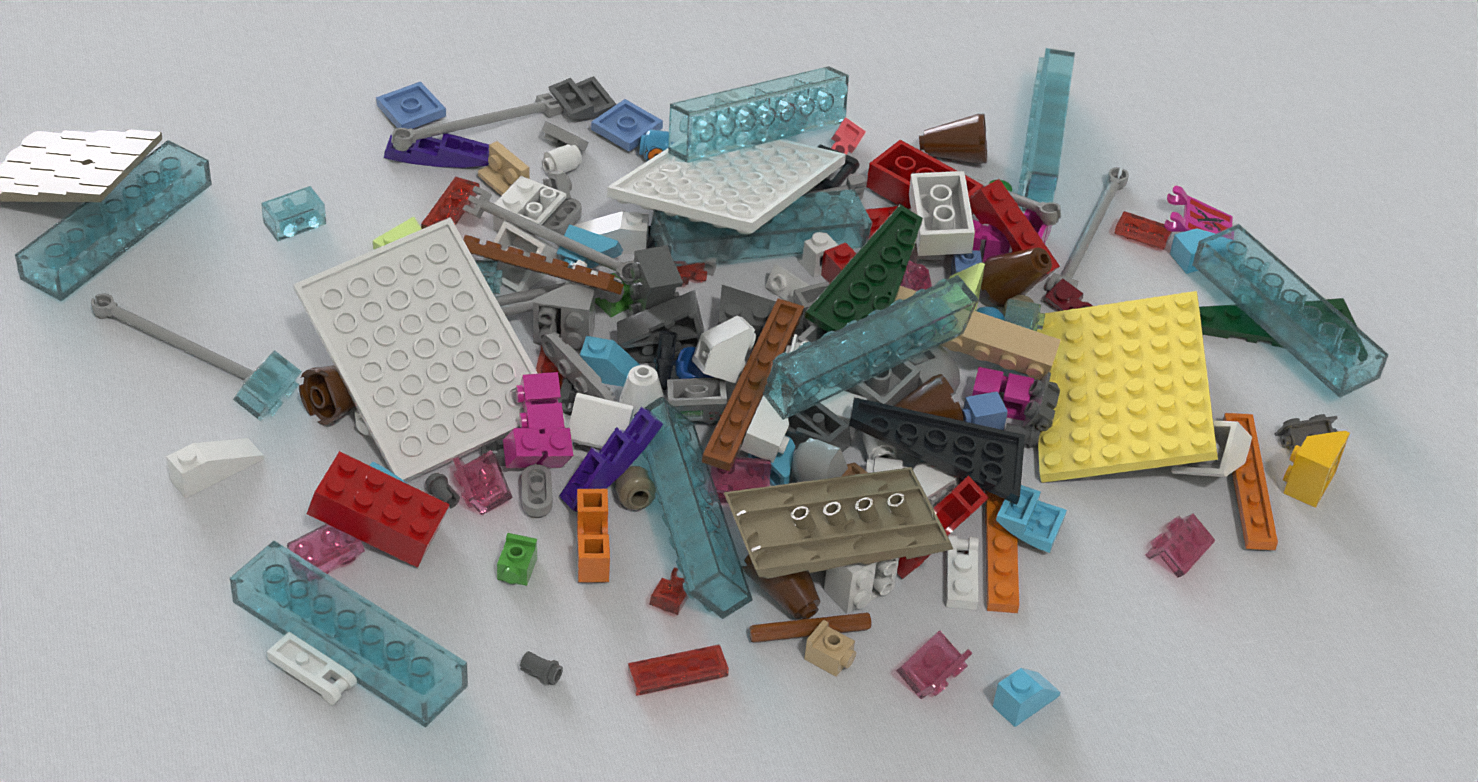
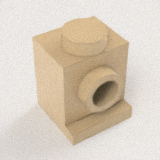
(829, 649)

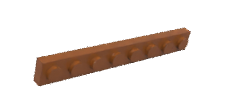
(537, 263)
(749, 390)

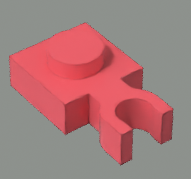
(847, 136)

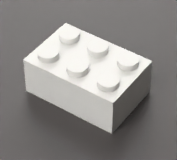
(945, 211)

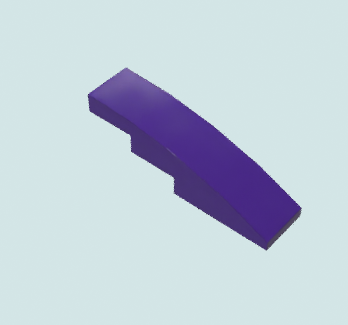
(448, 152)
(622, 448)

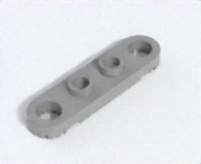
(574, 367)

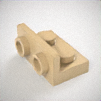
(503, 168)

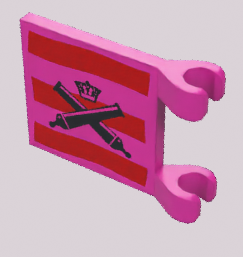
(1196, 214)

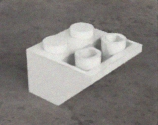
(530, 201)
(724, 348)
(594, 422)
(860, 583)

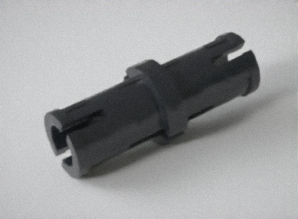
(665, 358)

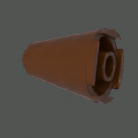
(957, 140)
(1014, 273)
(325, 394)
(933, 398)
(792, 591)

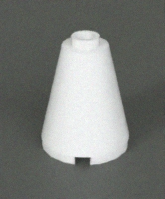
(641, 387)

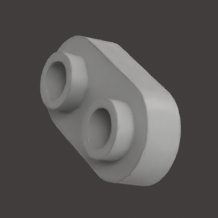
(556, 133)
(567, 213)
(537, 490)

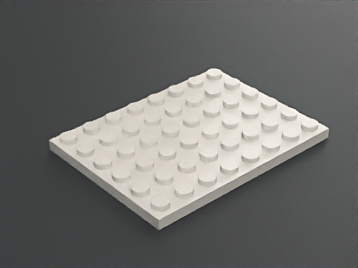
(728, 189)
(420, 348)

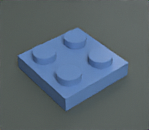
(411, 106)
(625, 124)

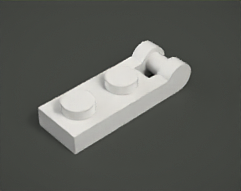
(962, 573)
(311, 667)

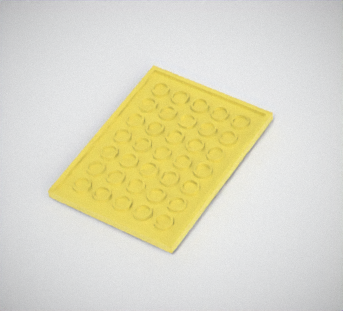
(1128, 389)

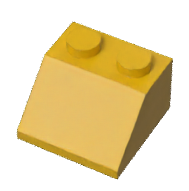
(1314, 466)

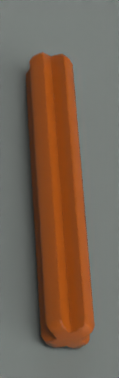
(806, 627)

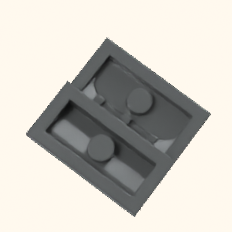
(582, 99)

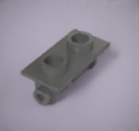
(1041, 404)
(1296, 431)

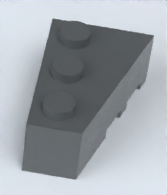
(653, 279)
(749, 307)
(640, 332)
(819, 424)

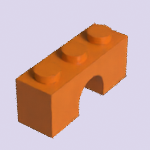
(593, 535)

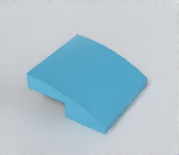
(1032, 519)

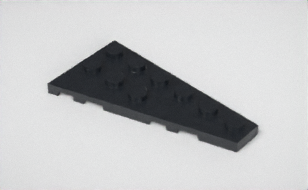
(961, 448)

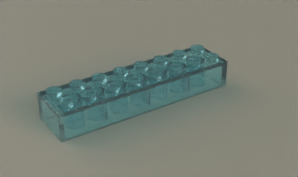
(757, 113)
(1046, 126)
(831, 212)
(104, 230)
(1290, 310)
(869, 346)
(694, 514)
(351, 630)

